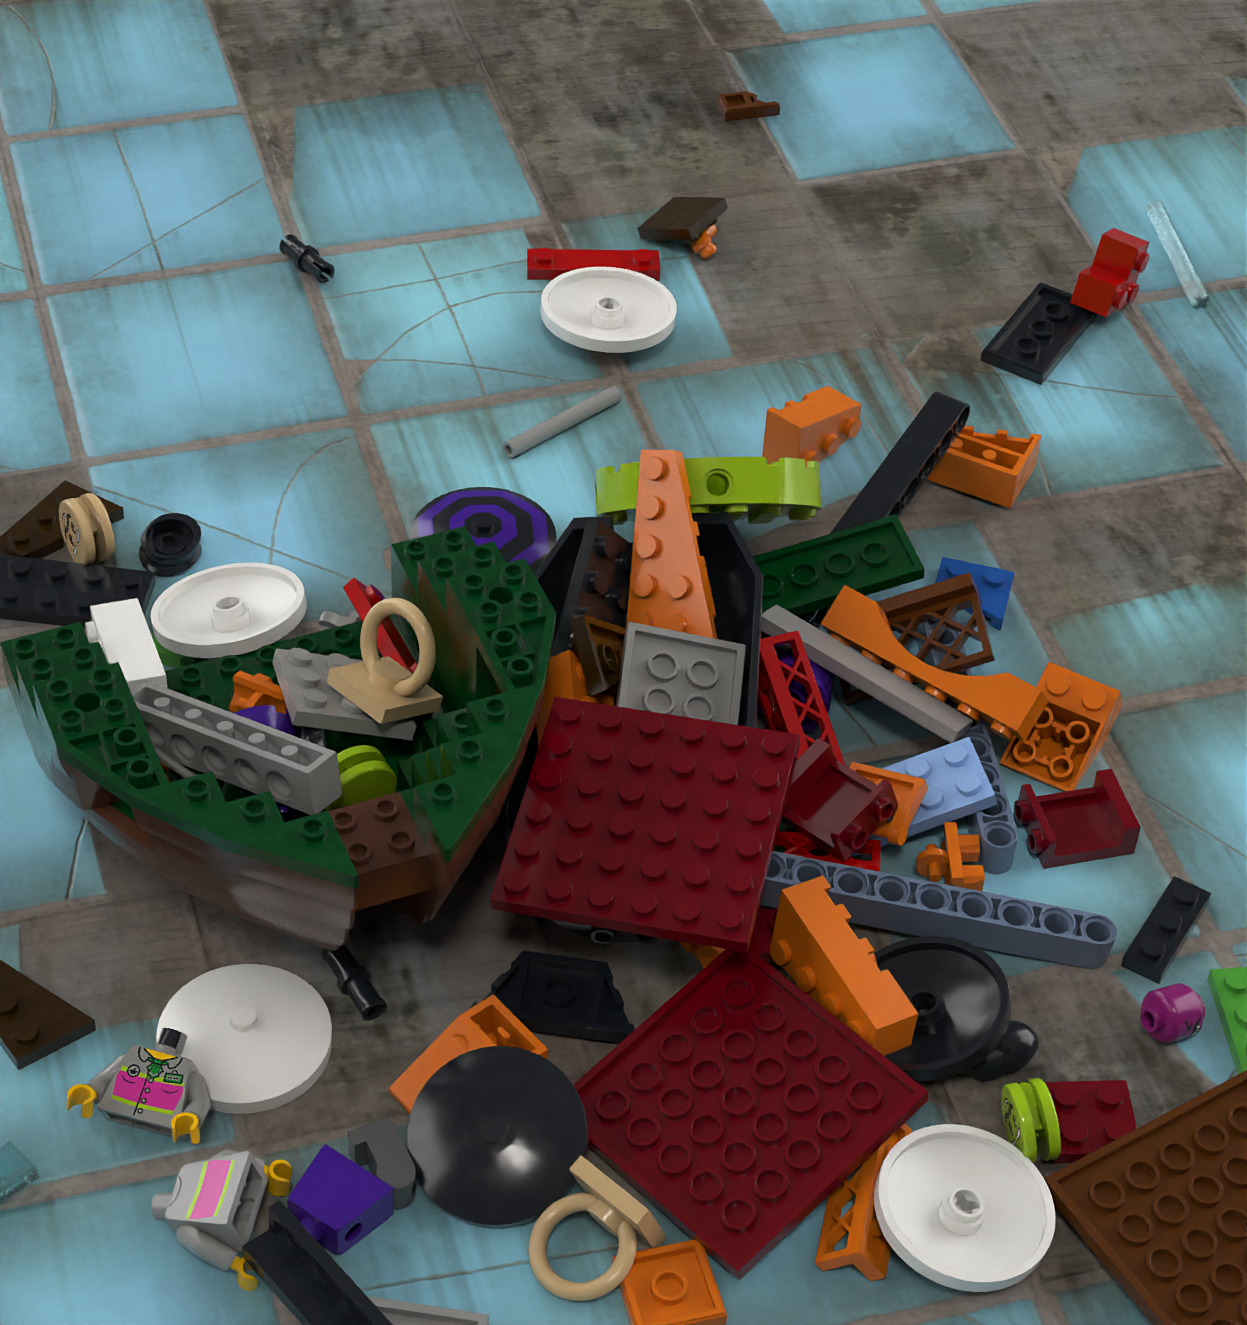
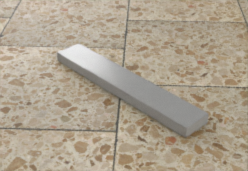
(869, 676)

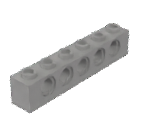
(239, 749)

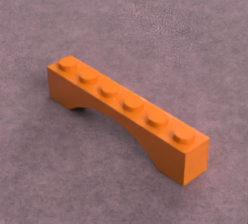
(999, 698)

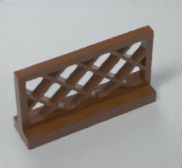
(940, 604)

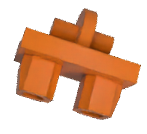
(256, 691)
(949, 859)

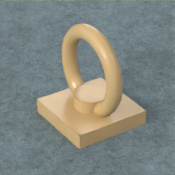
(383, 685)
(614, 1211)

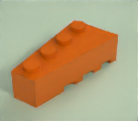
(838, 968)

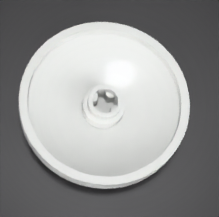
(608, 309)
(228, 610)
(252, 1035)
(964, 1208)

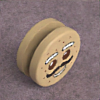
(86, 529)

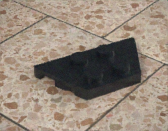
(563, 996)

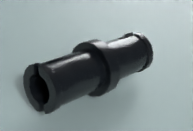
(306, 258)
(355, 982)

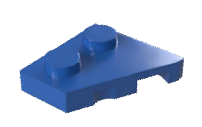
(992, 583)

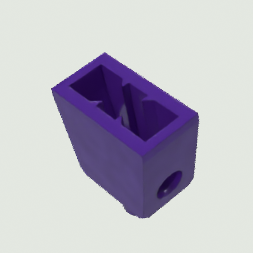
(339, 1201)

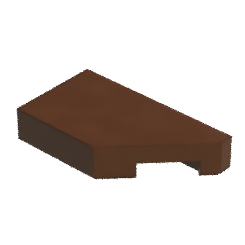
(744, 106)

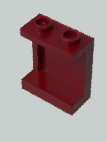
(834, 802)
(1079, 822)

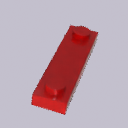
(550, 263)
(388, 638)

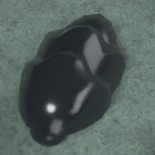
(1009, 1055)

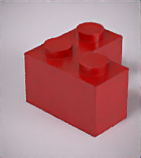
(1113, 274)

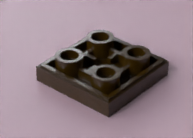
(682, 219)

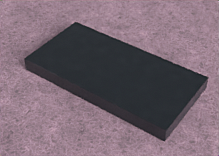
(1038, 334)

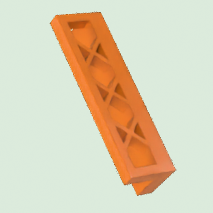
(866, 1243)

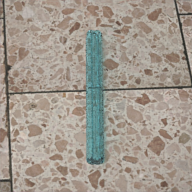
(1177, 255)

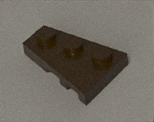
(39, 530)
(599, 650)

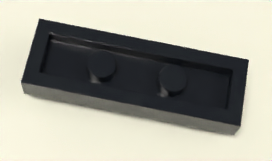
(1166, 930)

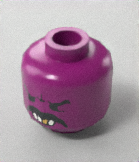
(1172, 1013)

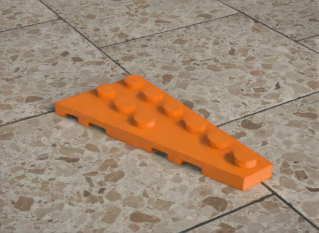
(667, 572)

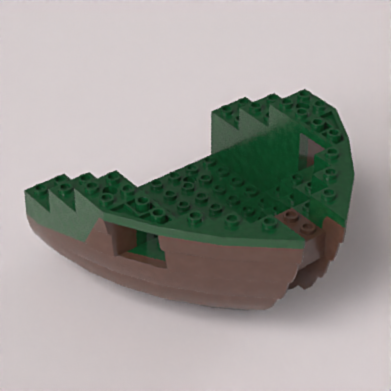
(322, 867)

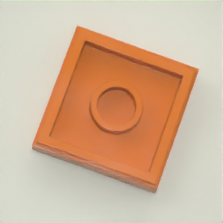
(672, 1287)

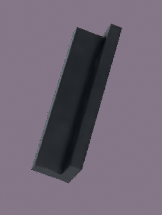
(306, 1275)

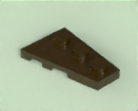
(35, 1019)

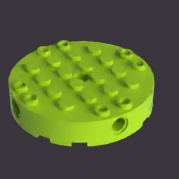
(733, 485)

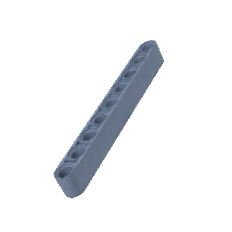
(995, 824)
(951, 912)

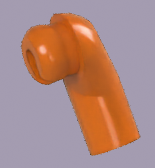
(703, 244)

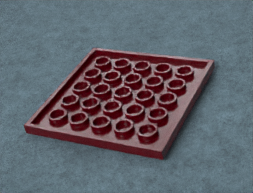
(648, 824)
(742, 1107)

